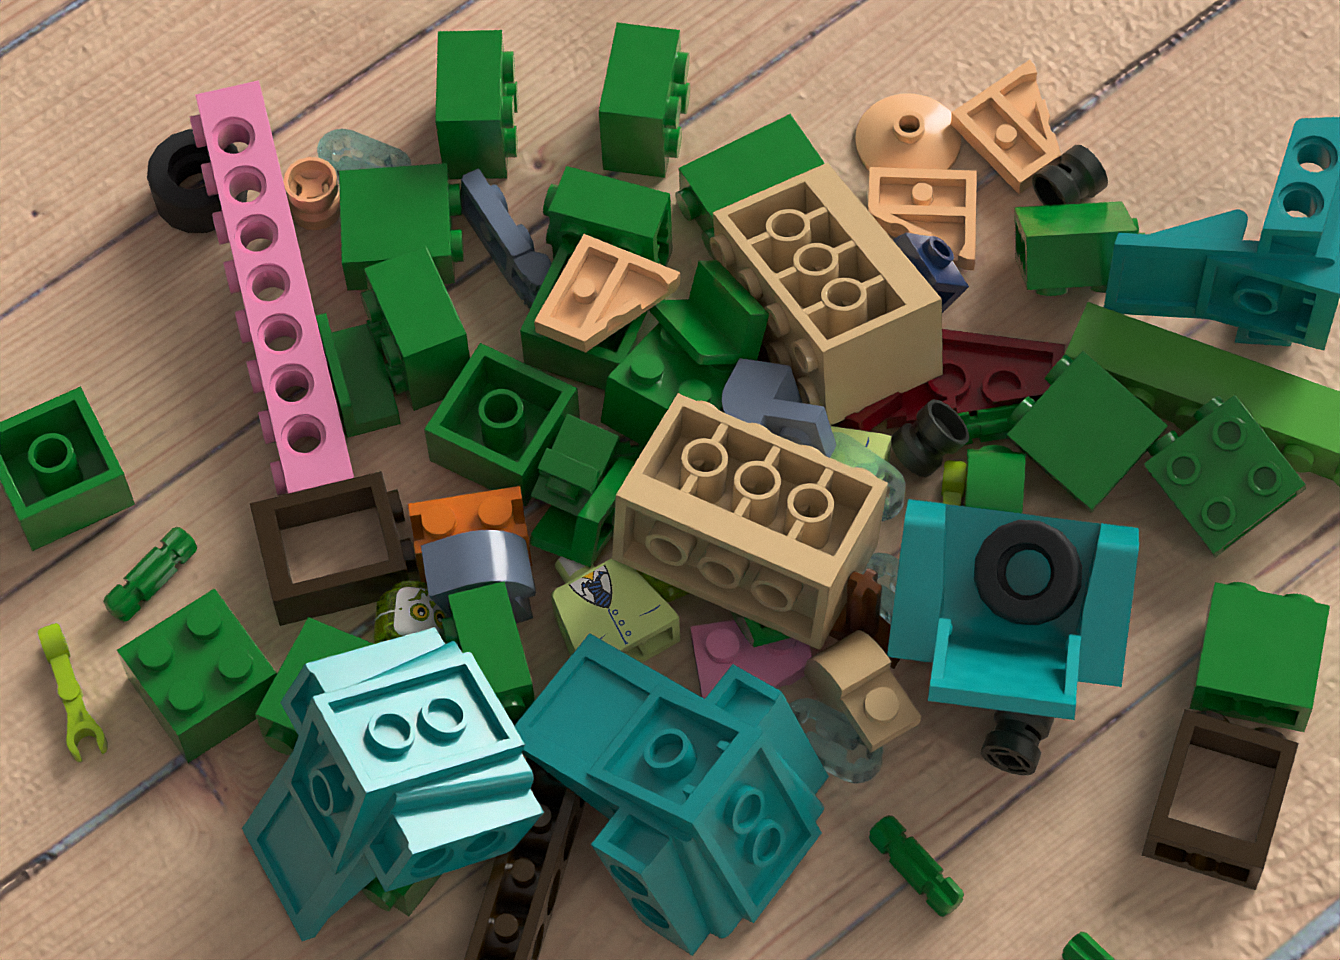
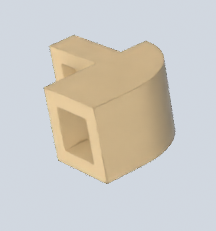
(857, 682)

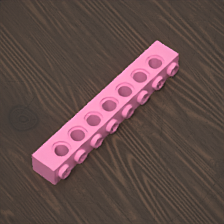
(241, 116)

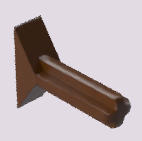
(863, 611)

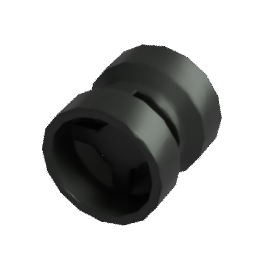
(1074, 178)
(929, 438)
(1016, 741)

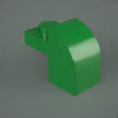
(575, 465)
(995, 479)

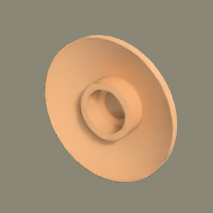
(885, 145)

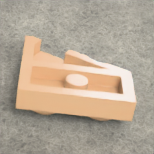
(1010, 127)
(929, 205)
(602, 293)

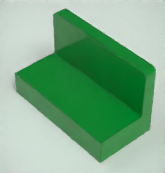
(717, 320)
(358, 378)
(584, 535)

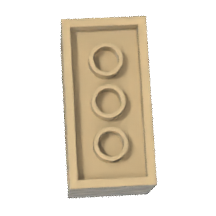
(836, 292)
(748, 519)

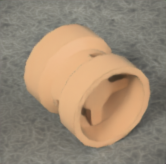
(312, 193)

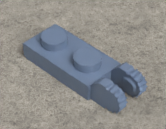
(503, 239)

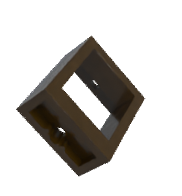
(341, 589)
(1209, 850)

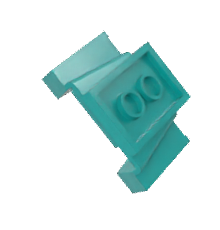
(1267, 288)
(987, 658)
(391, 778)
(698, 792)

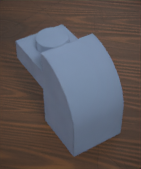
(770, 397)
(477, 561)

